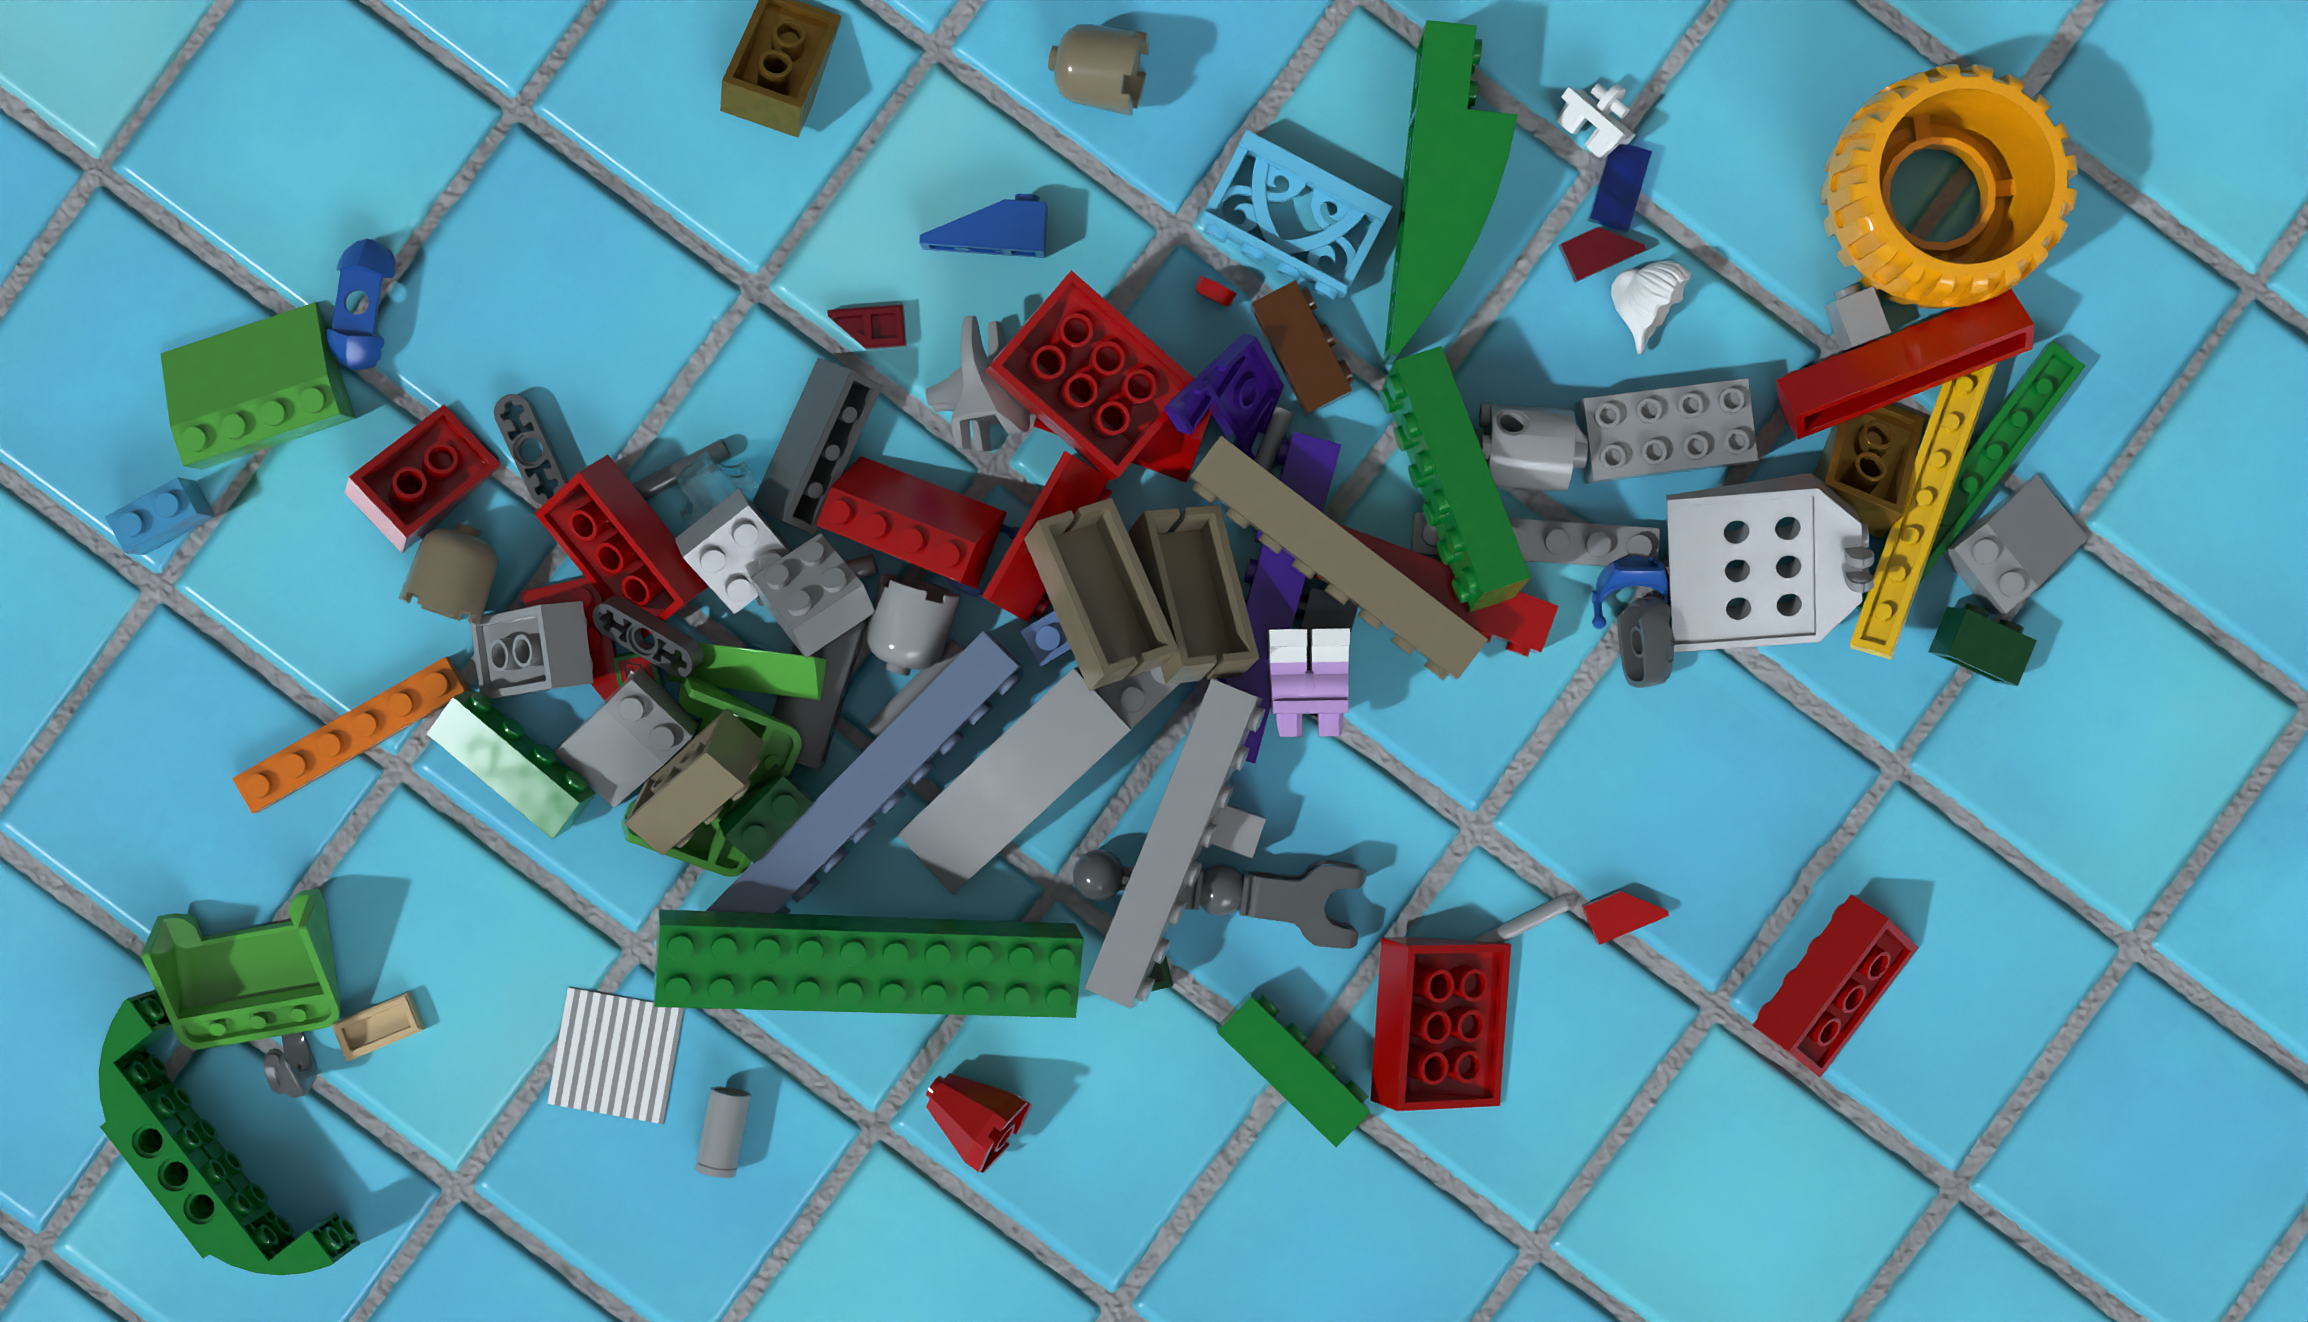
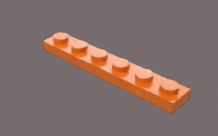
(350, 735)

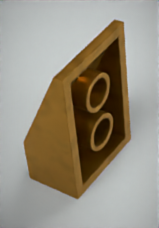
(779, 64)
(1872, 463)

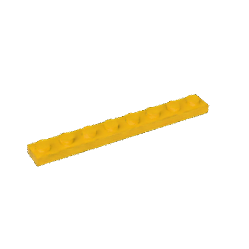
(1924, 507)

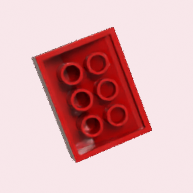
(1090, 376)
(1440, 1023)

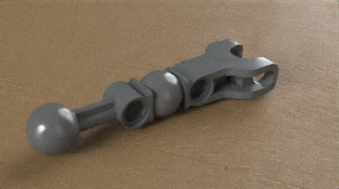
(1255, 894)

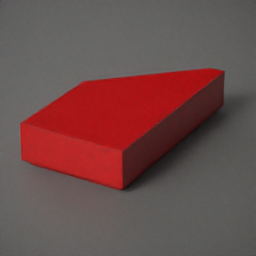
(1619, 914)

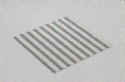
(615, 1056)

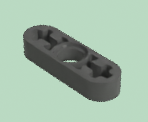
(529, 418)
(672, 649)

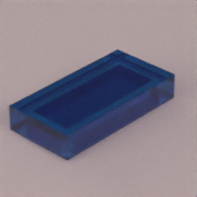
(1620, 187)

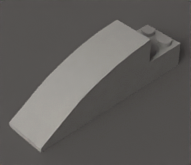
(1027, 771)

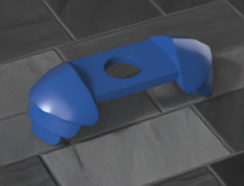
(352, 335)

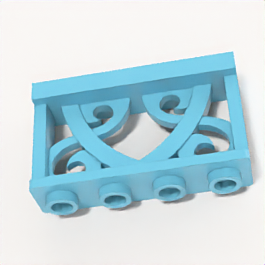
(1273, 162)

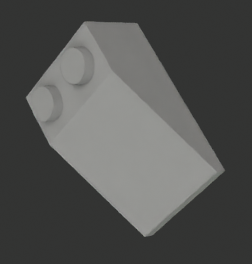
(2015, 546)
(532, 650)
(628, 737)

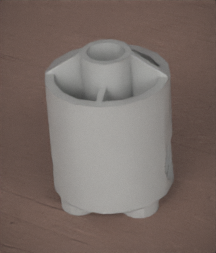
(1531, 445)

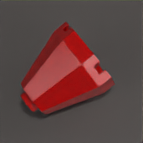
(976, 1117)

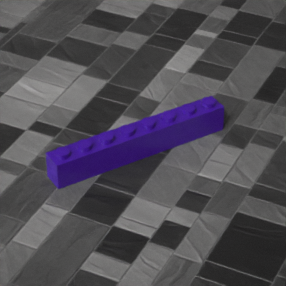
(1274, 581)

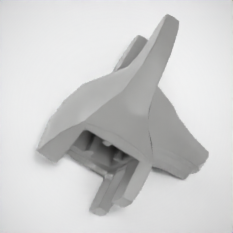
(974, 394)

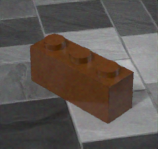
(1302, 347)

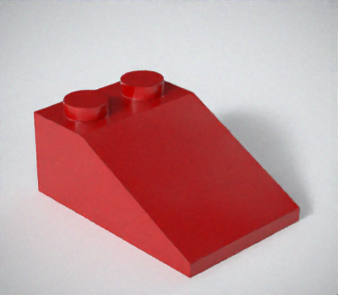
(421, 478)

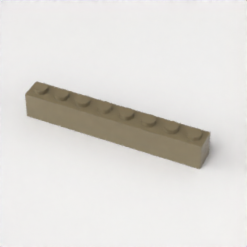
(1338, 559)

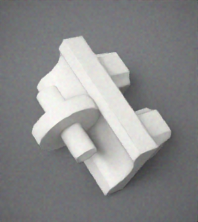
(1582, 107)

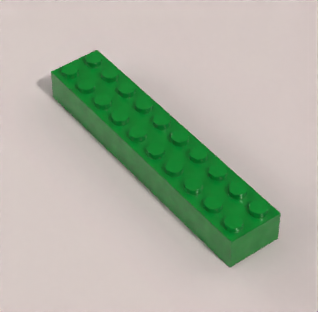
(866, 964)

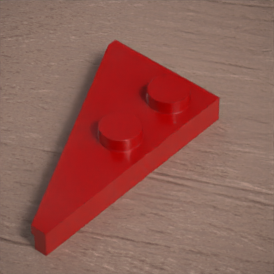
(600, 646)

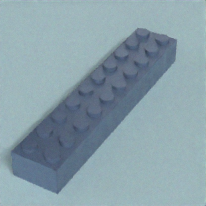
(875, 780)

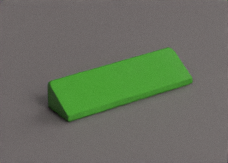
(760, 671)

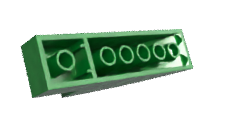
(1448, 177)

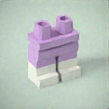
(1313, 691)

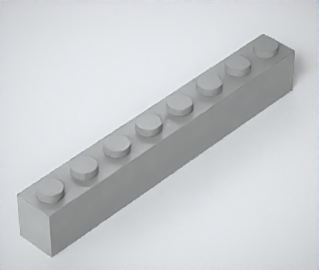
(1174, 844)

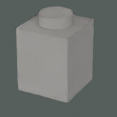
(1856, 317)
(1238, 830)

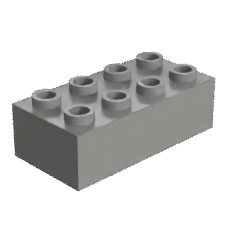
(1668, 430)

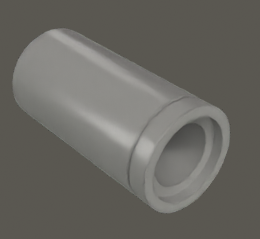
(723, 1132)

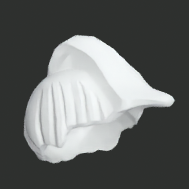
(1646, 296)

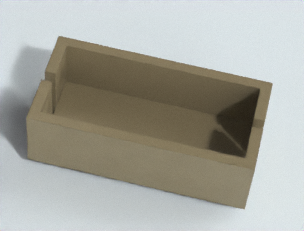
(1196, 591)
(1100, 593)

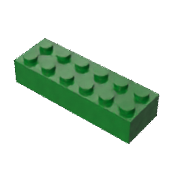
(1453, 480)

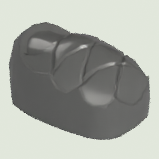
(1646, 642)

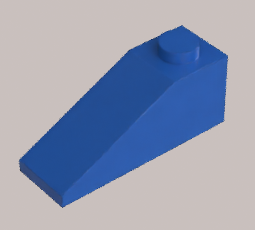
(1000, 229)

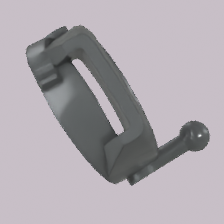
(292, 1070)

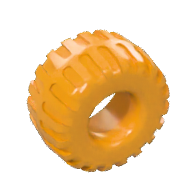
(2001, 140)

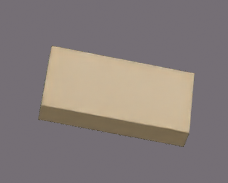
(378, 1026)

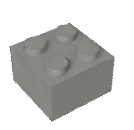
(732, 547)
(813, 595)

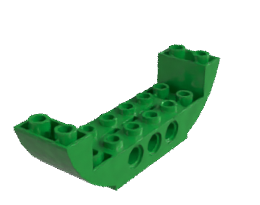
(188, 1166)

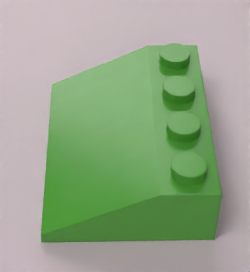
(253, 388)

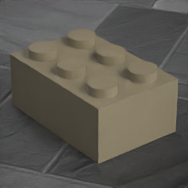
(695, 783)

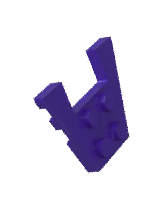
(1237, 389)

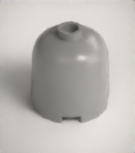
(910, 623)

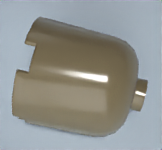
(1100, 67)
(452, 573)

